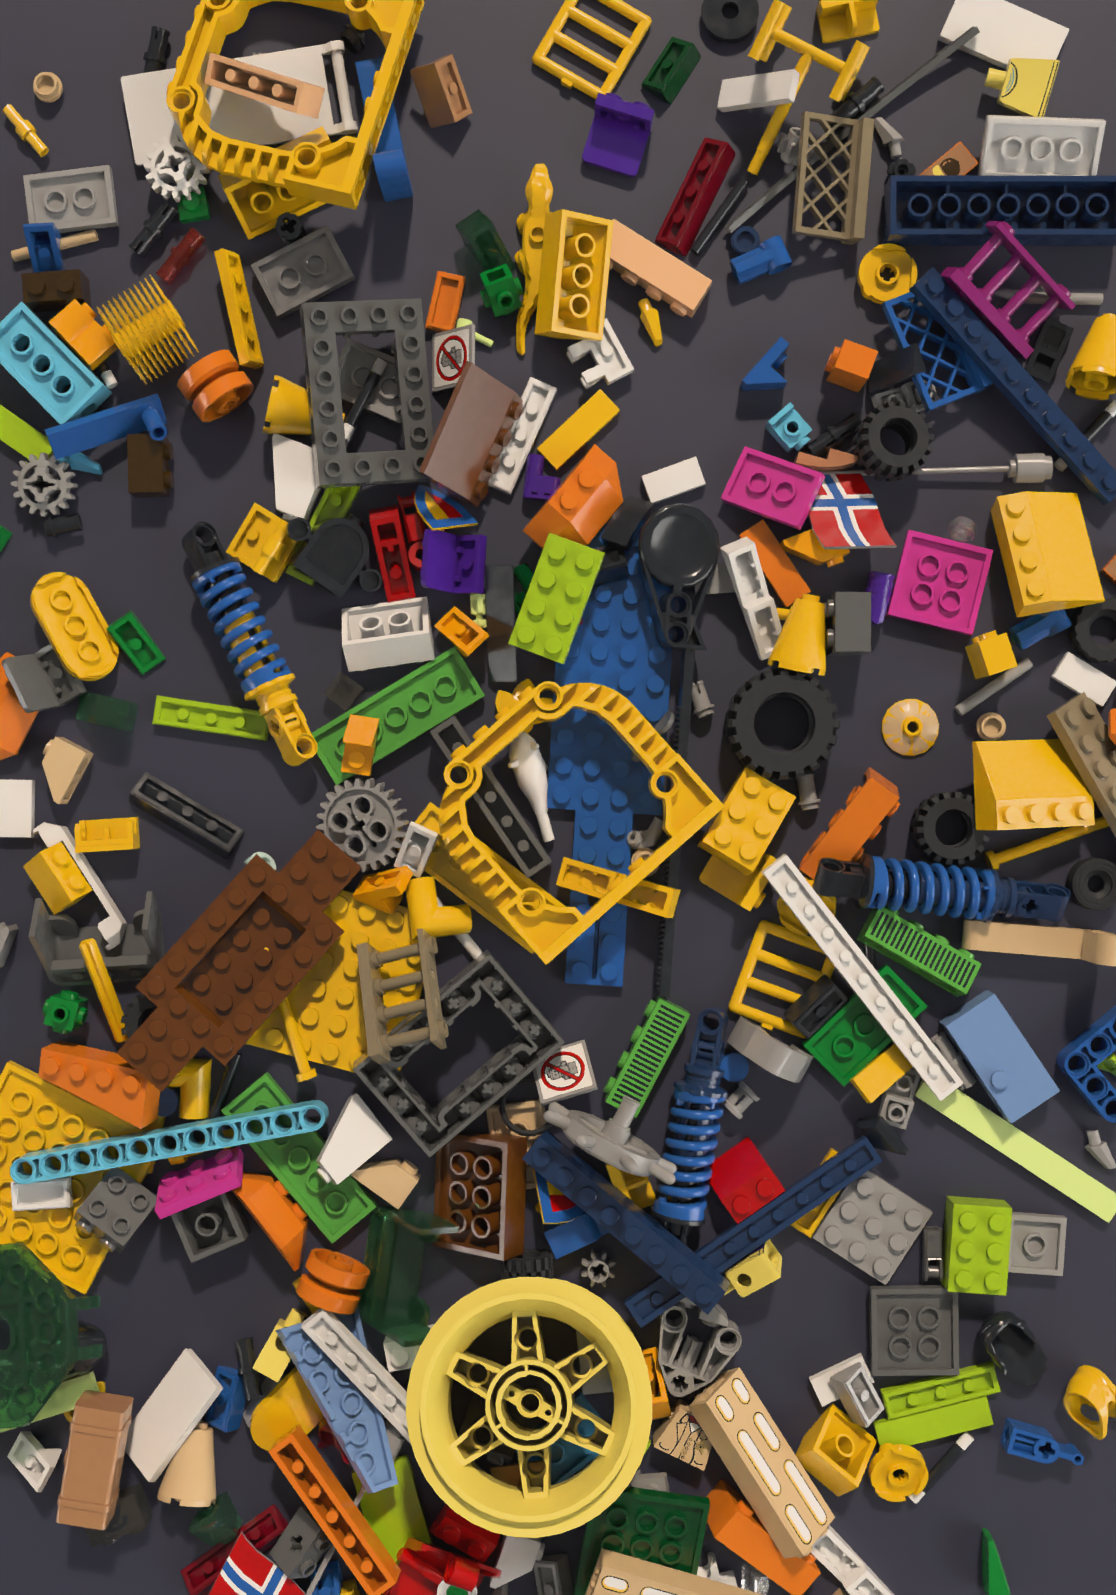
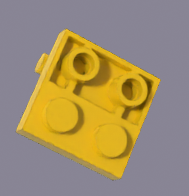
(263, 543)

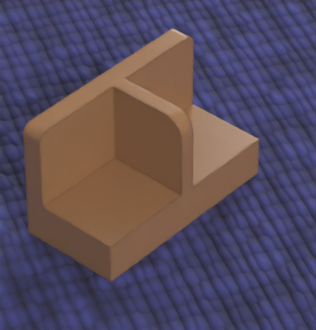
(441, 91)

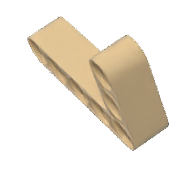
(1040, 940)

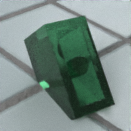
(484, 241)
(107, 711)
(216, 1522)

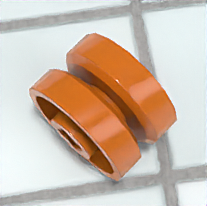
(215, 385)
(332, 1281)

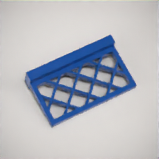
(969, 370)

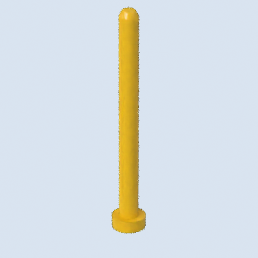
(993, 860)
(305, 1071)

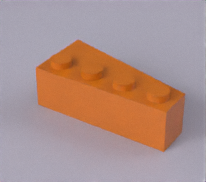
(855, 824)
(101, 1080)
(740, 1530)

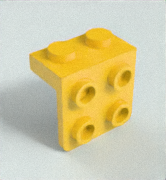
(735, 885)

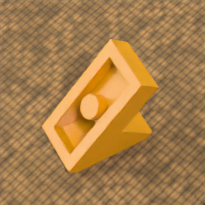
(461, 631)
(359, 745)
(383, 889)

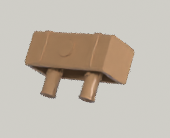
(94, 1459)

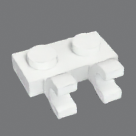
(608, 355)

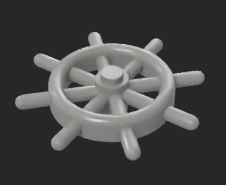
(612, 1140)

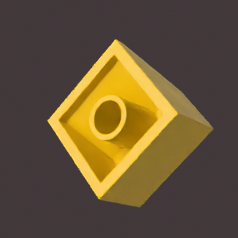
(836, 1451)

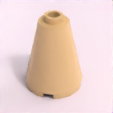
(192, 1471)

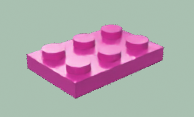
(772, 487)
(199, 1182)

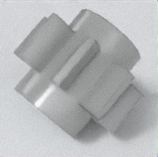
(789, 146)
(594, 1261)

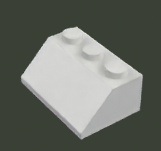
(387, 634)

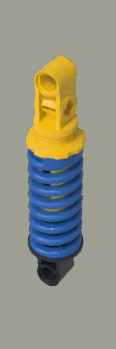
(235, 621)

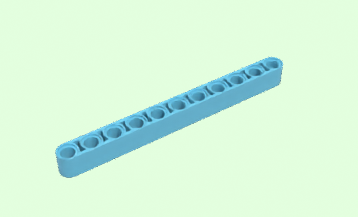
(157, 1148)

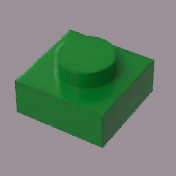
(194, 209)

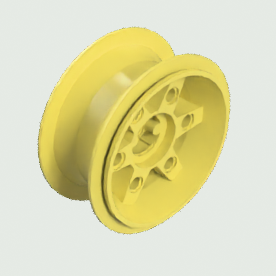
(448, 1459)

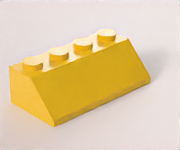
(261, 204)
(573, 276)

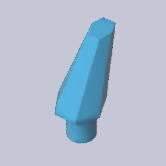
(82, 463)

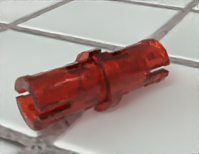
(180, 256)

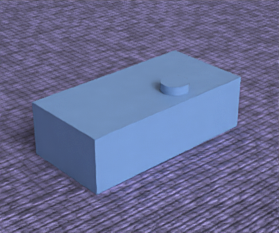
(999, 1056)

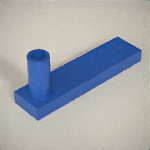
(109, 426)

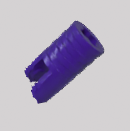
(880, 586)

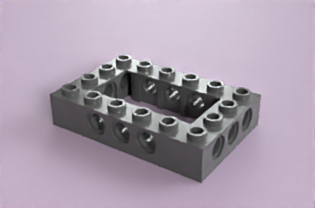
(319, 329)
(438, 1125)

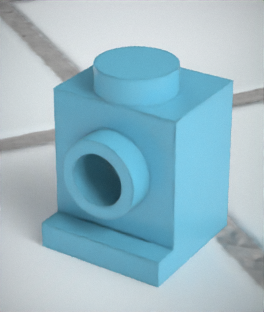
(778, 429)

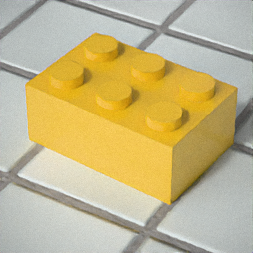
(747, 822)

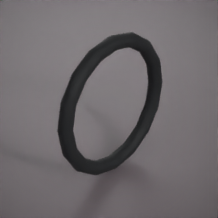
(509, 1124)

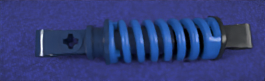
(940, 888)
(694, 1130)

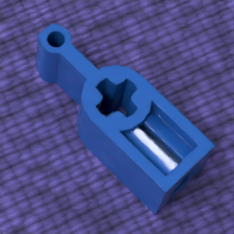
(573, 1234)
(1025, 1442)

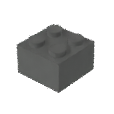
(848, 624)
(211, 1226)

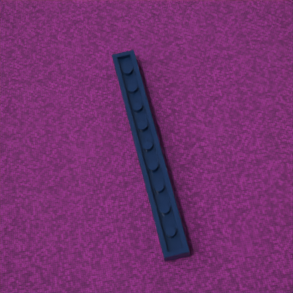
(1016, 384)
(763, 1224)

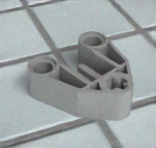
(769, 1053)
(712, 1361)

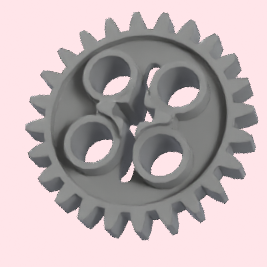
(382, 810)

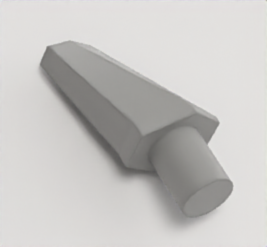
(889, 137)
(1099, 1149)

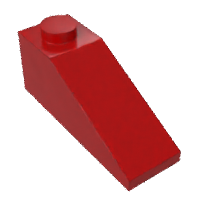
(392, 553)

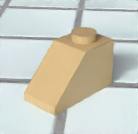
(64, 767)
(389, 1179)

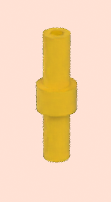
(25, 130)

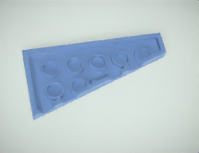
(346, 1409)

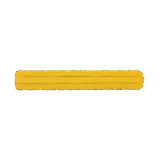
(103, 987)

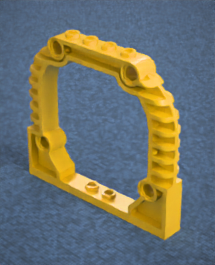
(336, 169)
(685, 808)

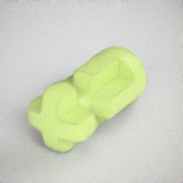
(478, 608)

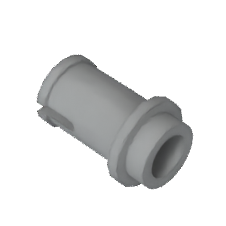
(700, 701)
(807, 792)

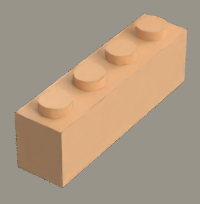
(264, 85)
(657, 271)

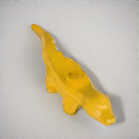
(531, 227)

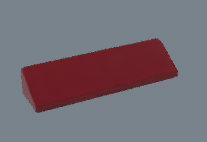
(695, 196)
(262, 1533)

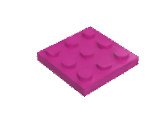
(939, 582)

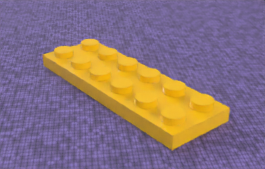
(451, 875)

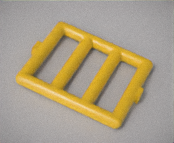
(615, 69)
(746, 980)

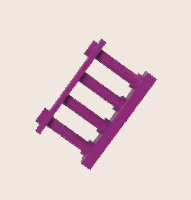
(979, 299)

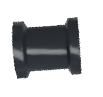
(292, 220)

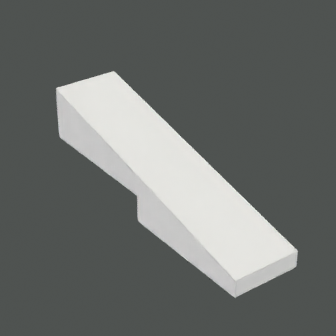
(752, 593)
(847, 1565)

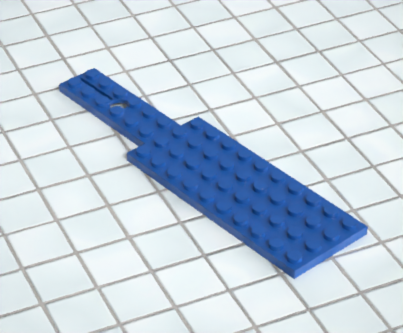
(591, 762)

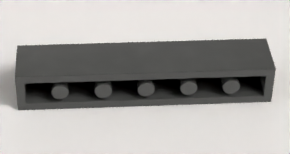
(496, 803)

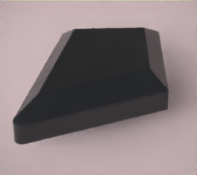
(881, 1135)

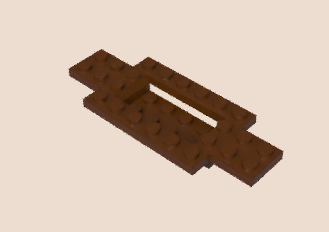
(239, 979)

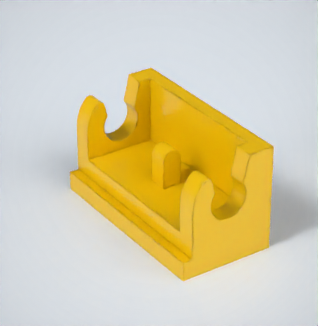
(107, 835)

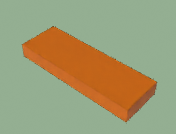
(776, 564)

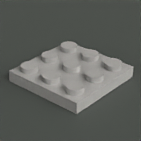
(872, 1225)

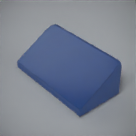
(229, 1405)

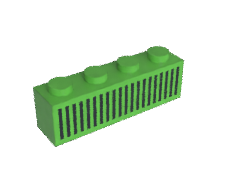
(920, 951)
(648, 1052)

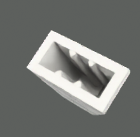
(293, 478)
(351, 1142)

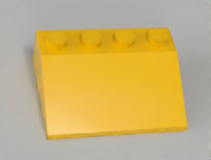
(1046, 552)
(1028, 786)

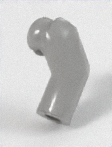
(645, 838)

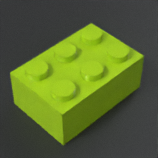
(976, 1245)

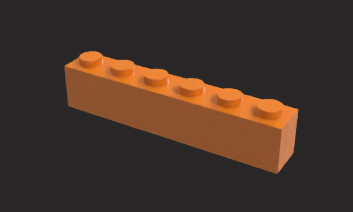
(335, 1512)

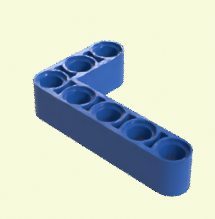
(389, 155)
(1087, 1063)

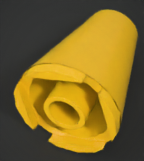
(1095, 363)
(288, 409)
(802, 637)

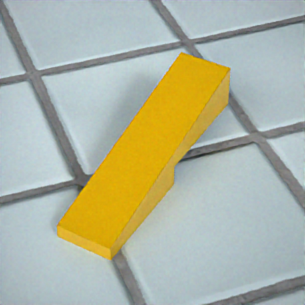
(593, 879)

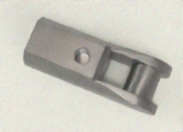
(932, 1251)

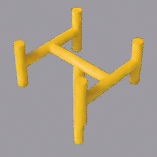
(772, 32)

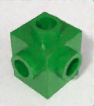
(501, 290)
(74, 1008)

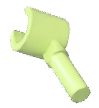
(463, 322)

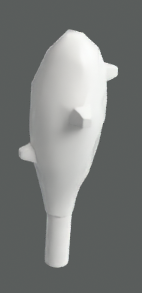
(532, 778)

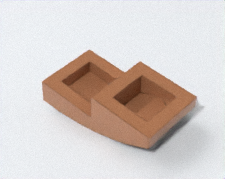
(834, 461)

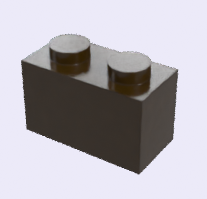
(55, 289)
(149, 466)

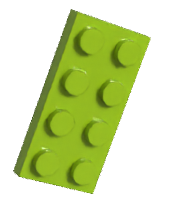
(556, 598)

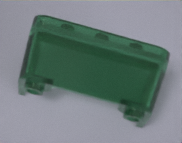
(395, 1264)

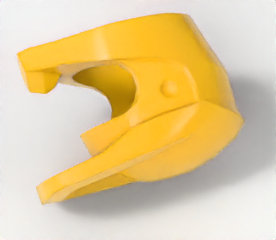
(1096, 1390)

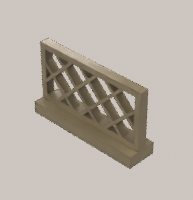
(854, 186)

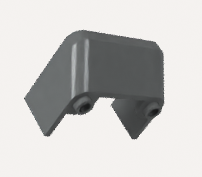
(58, 941)

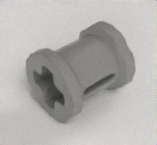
(750, 1096)

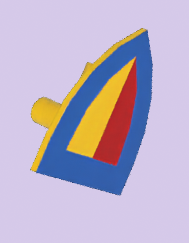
(440, 510)
(553, 1204)

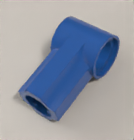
(768, 258)
(1038, 627)

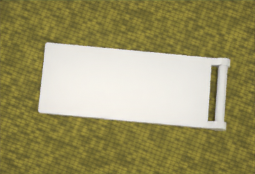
(236, 114)

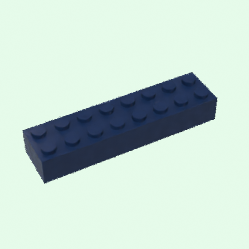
(1038, 208)

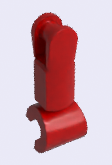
(414, 530)

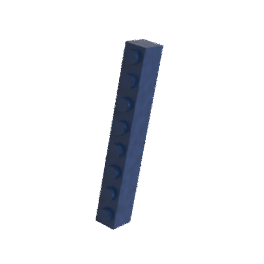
(627, 1222)

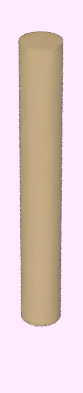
(66, 242)

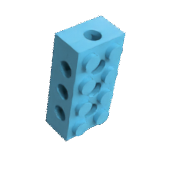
(65, 368)

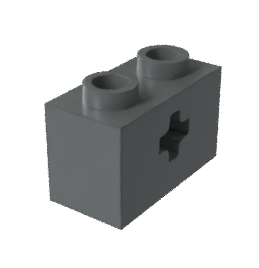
(300, 1545)

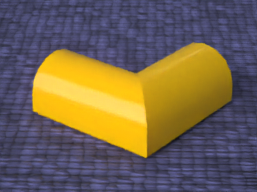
(426, 914)
(194, 1089)

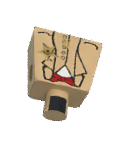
(683, 1436)

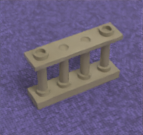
(374, 987)

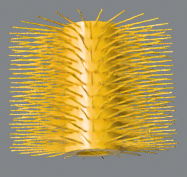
(147, 330)

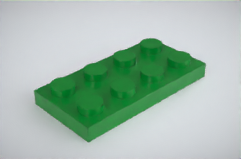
(854, 1035)

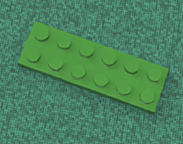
(404, 710)
(294, 1164)

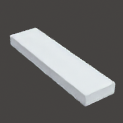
(536, 403)

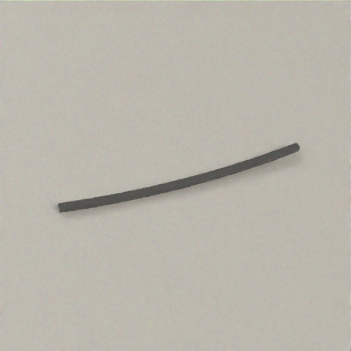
(844, 132)

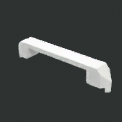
(114, 925)

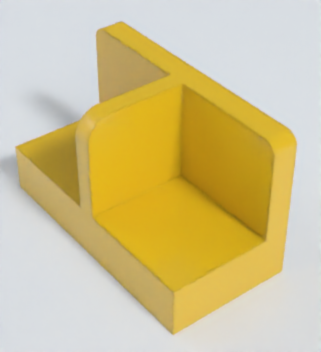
(846, 19)
(633, 1186)

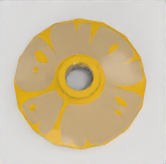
(897, 734)

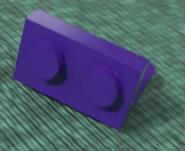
(618, 134)
(453, 562)

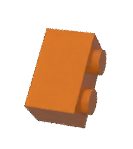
(850, 365)

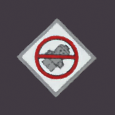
(450, 354)
(565, 1074)

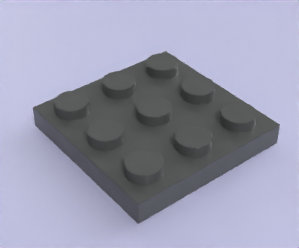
(913, 1330)

